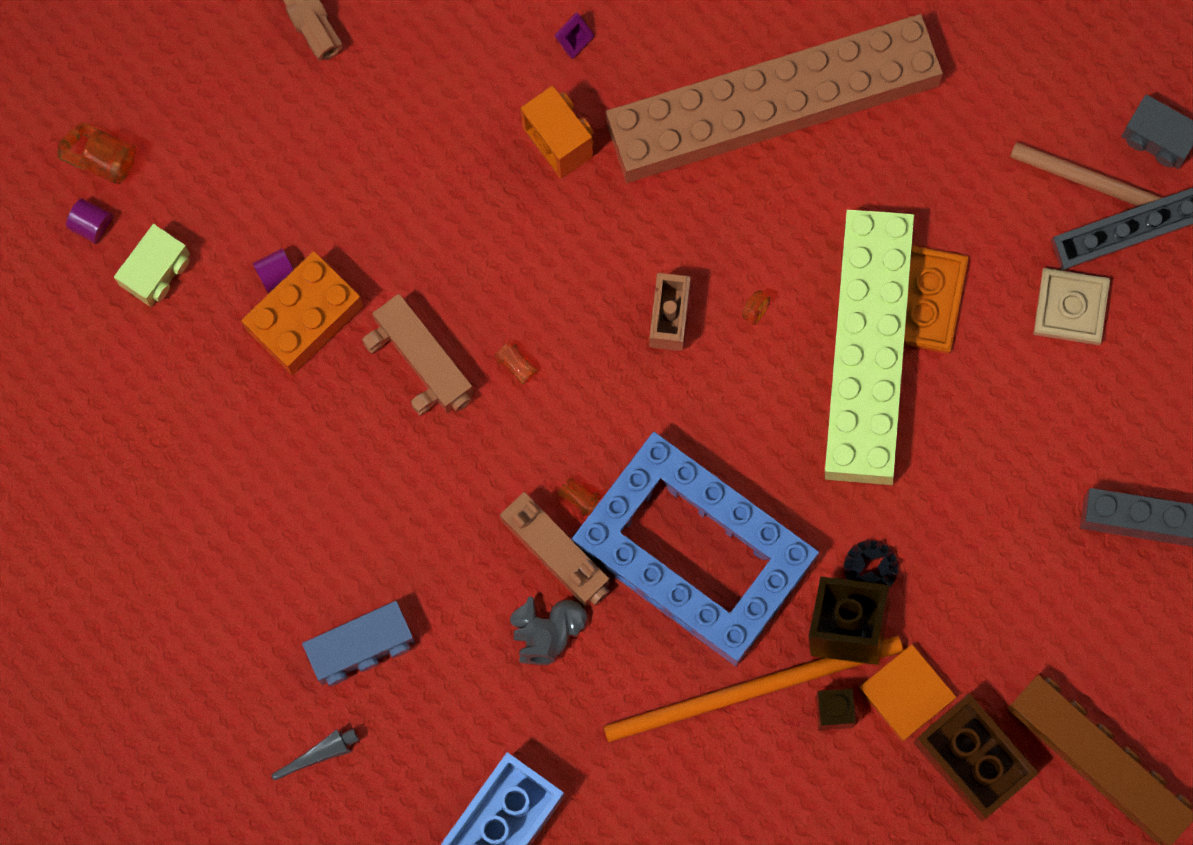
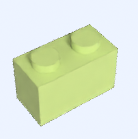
(153, 266)

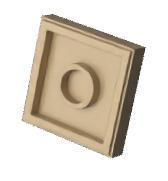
(1071, 306)

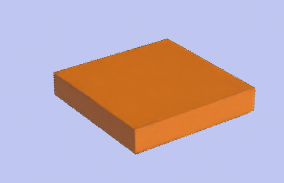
(907, 692)

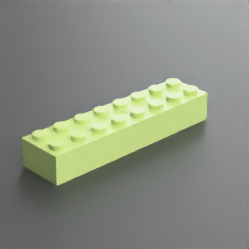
(869, 347)

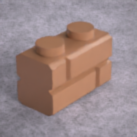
(669, 311)

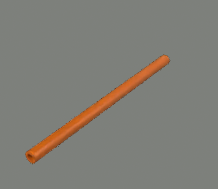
(738, 693)

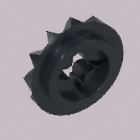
(872, 550)

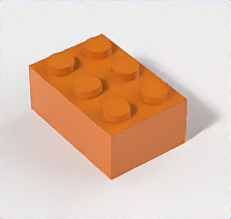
(302, 313)

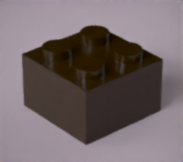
(849, 620)

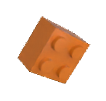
(557, 131)

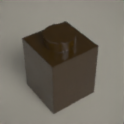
(835, 709)

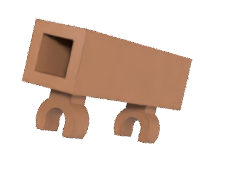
(423, 354)
(556, 550)

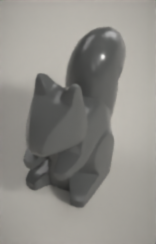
(546, 637)

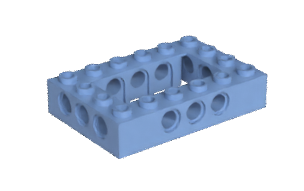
(722, 631)

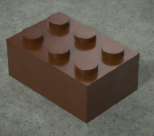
(975, 757)

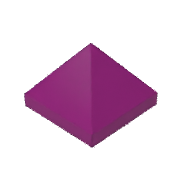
(574, 35)

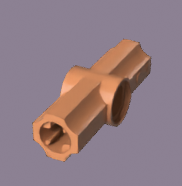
(311, 20)

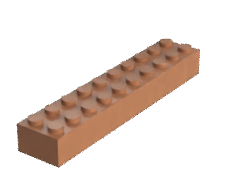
(773, 98)

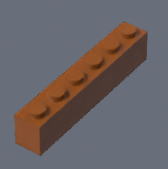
(1101, 761)

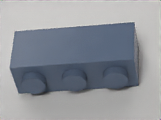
(359, 644)

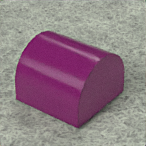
(88, 220)
(273, 269)

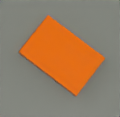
(933, 298)

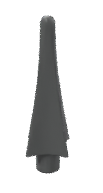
(330, 747)

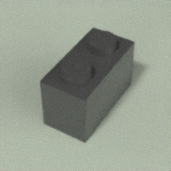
(1160, 132)

